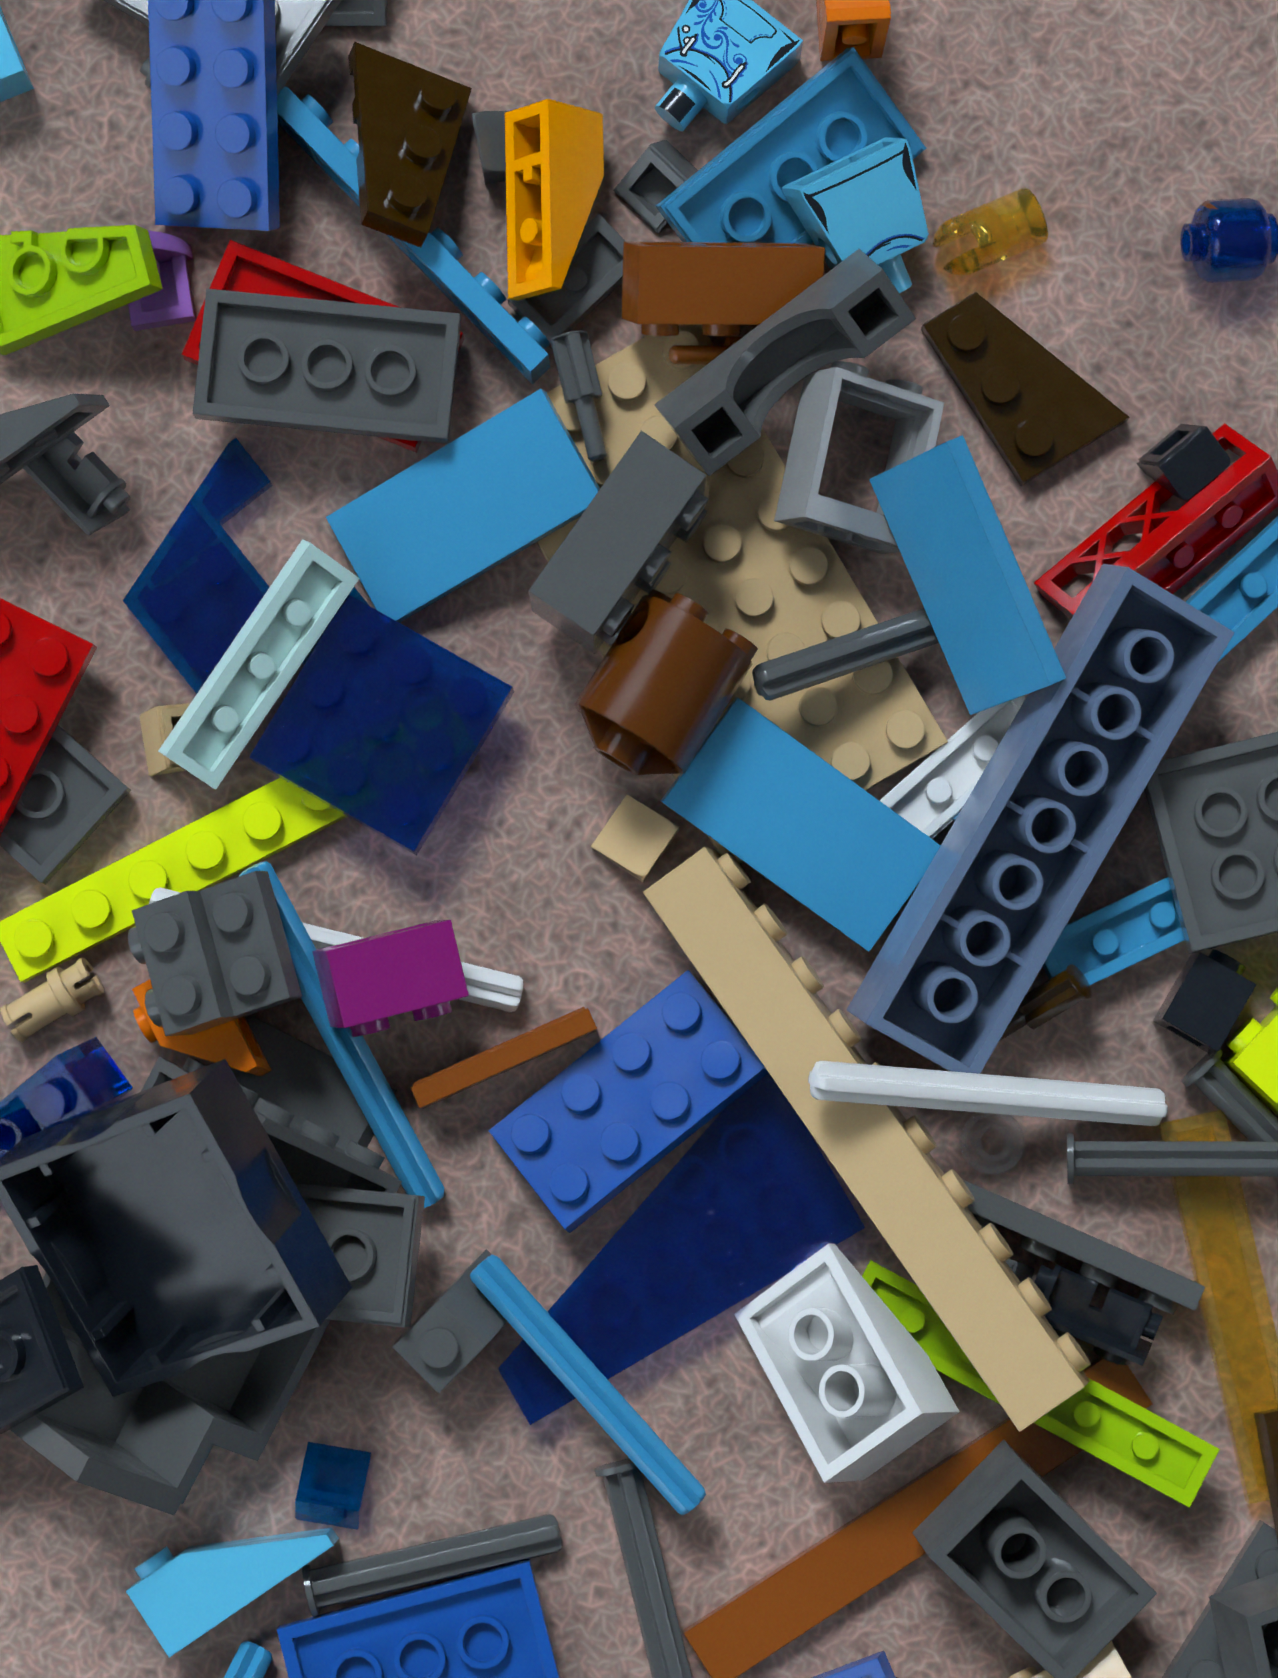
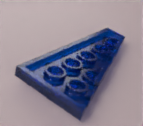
(715, 1230)

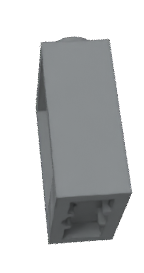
(913, 434)

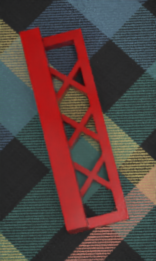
(1179, 541)

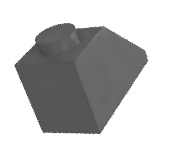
(451, 1331)

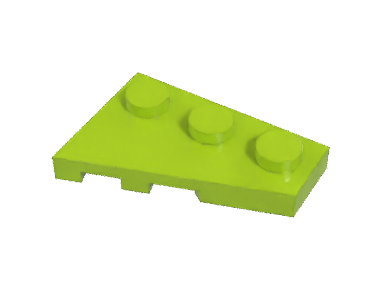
(69, 279)

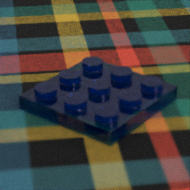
(382, 724)

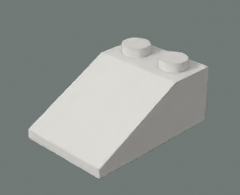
(844, 1367)

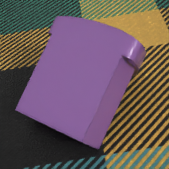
(175, 300)

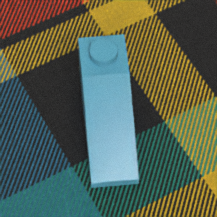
(210, 1582)

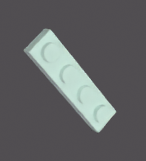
(259, 664)

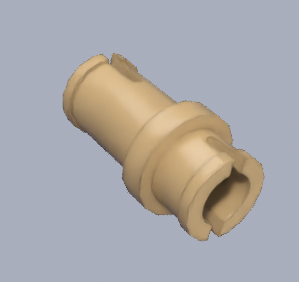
(52, 999)

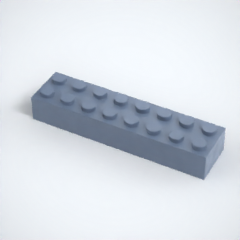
(1040, 821)

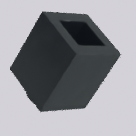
(1206, 1000)

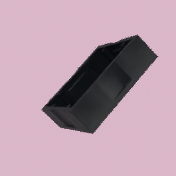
(171, 1229)

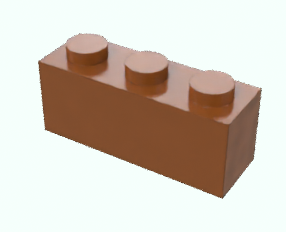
(713, 283)

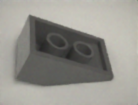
(1033, 1563)

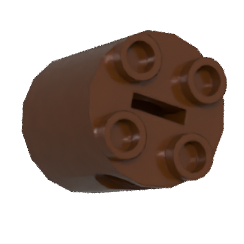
(662, 686)

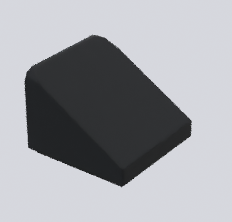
(1185, 460)

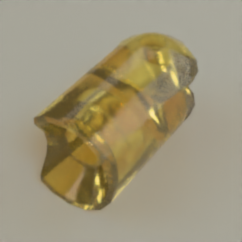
(1001, 229)

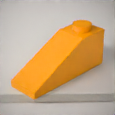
(550, 187)

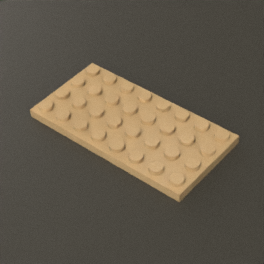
(760, 577)

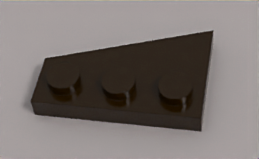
(405, 140)
(1018, 389)

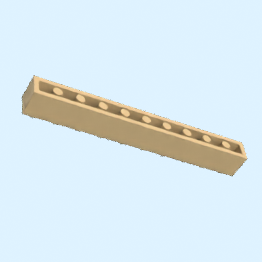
(870, 1145)

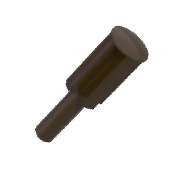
(1050, 1000)

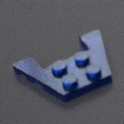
(198, 580)

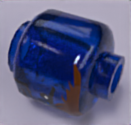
(1230, 240)

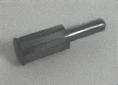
(580, 386)

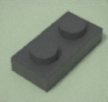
(589, 280)

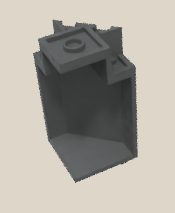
(159, 1435)

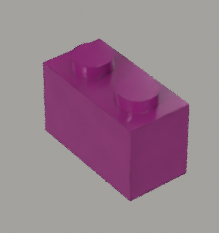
(391, 975)

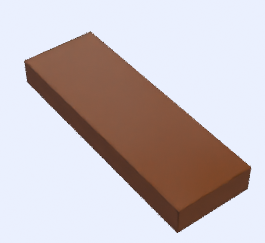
(503, 1057)

